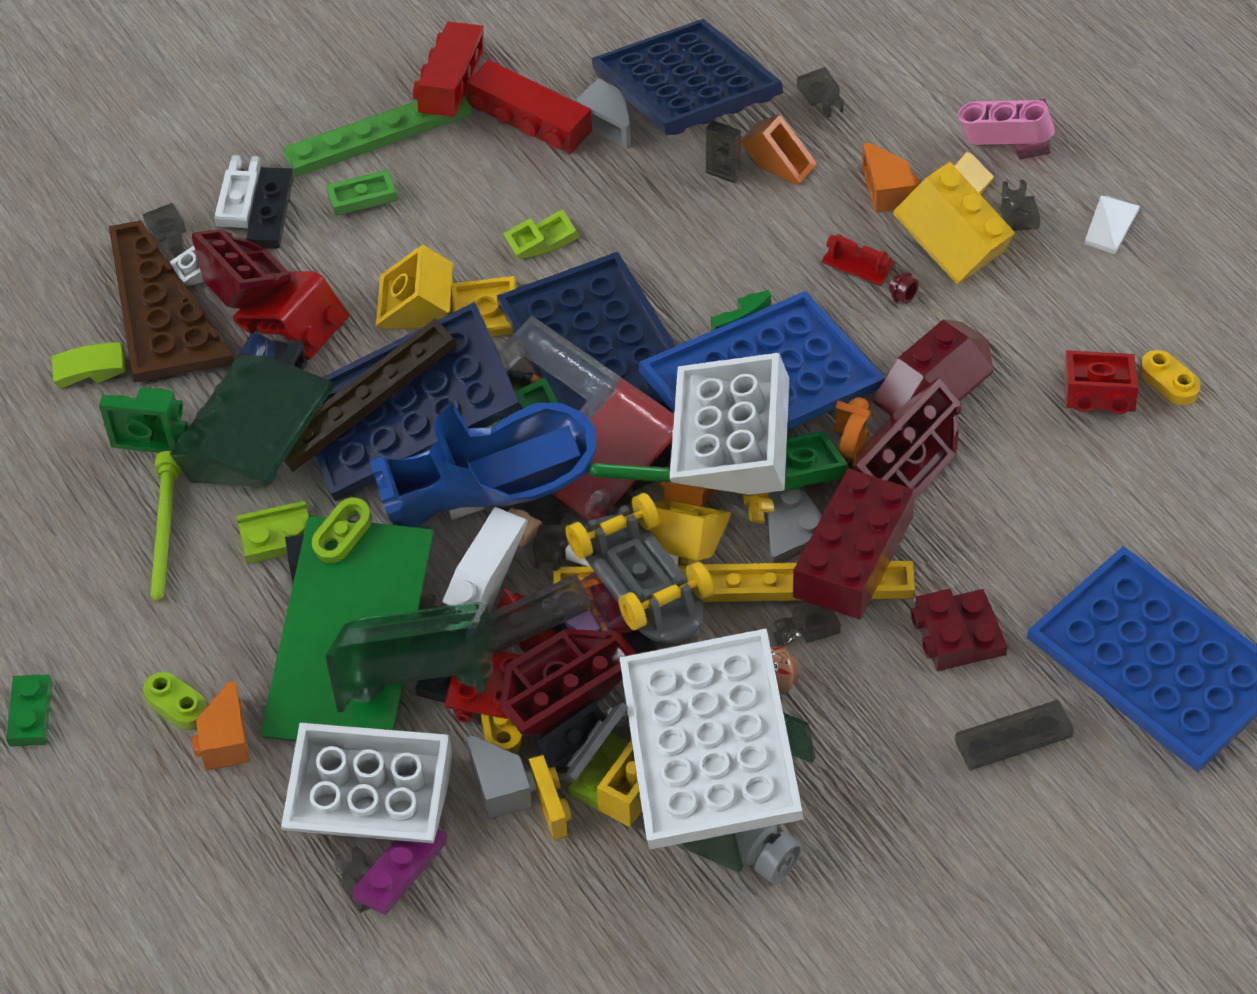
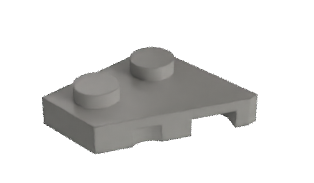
(791, 523)

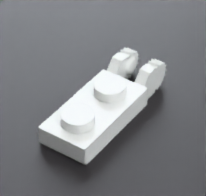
(237, 193)

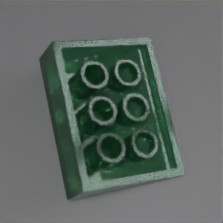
(250, 422)

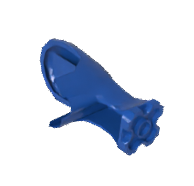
(496, 466)

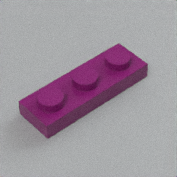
(396, 872)

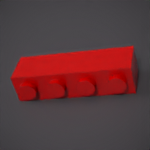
(449, 68)
(529, 106)

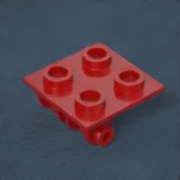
(466, 700)

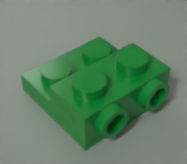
(144, 422)

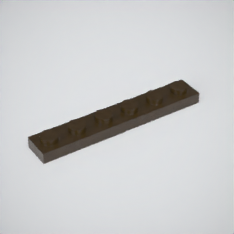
(371, 390)

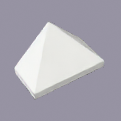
(1110, 223)

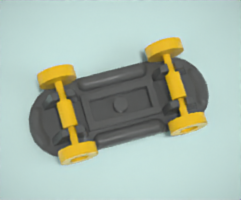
(642, 574)

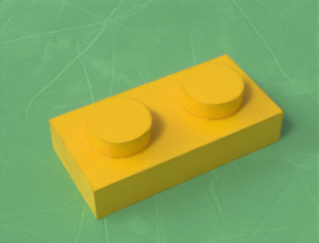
(554, 809)

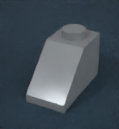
(607, 112)
(500, 778)

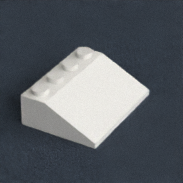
(731, 425)
(367, 782)

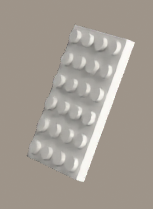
(709, 739)

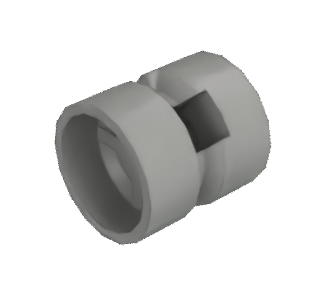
(770, 852)

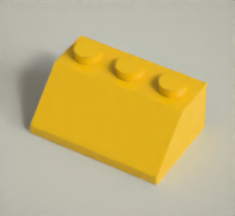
(954, 223)

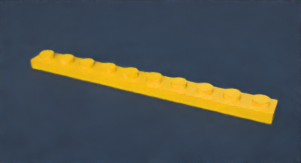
(772, 581)

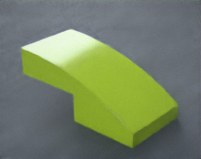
(540, 238)
(93, 361)

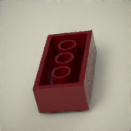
(853, 543)

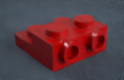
(1101, 381)

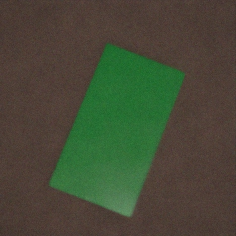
(375, 579)

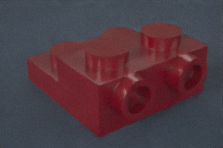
(957, 628)

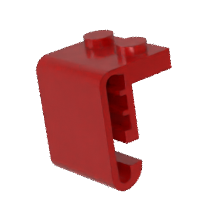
(300, 310)

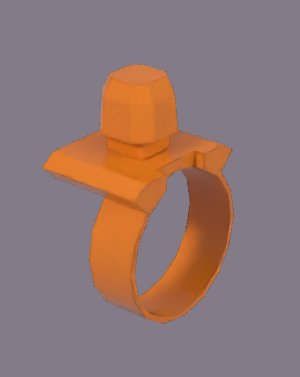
(852, 422)

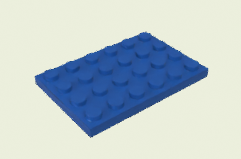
(814, 350)
(1155, 657)

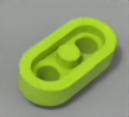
(339, 529)
(172, 699)

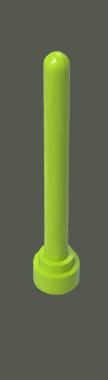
(168, 472)

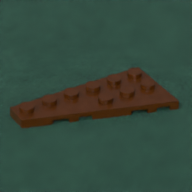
(160, 315)

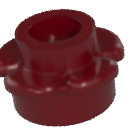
(903, 287)

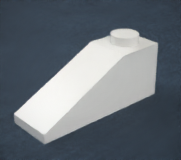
(486, 560)

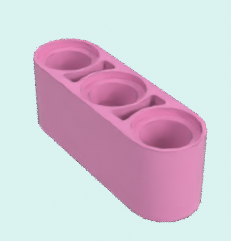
(1006, 122)

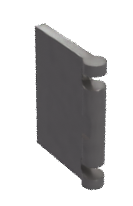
(592, 744)

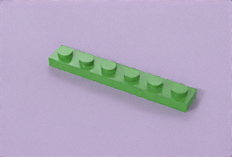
(365, 136)

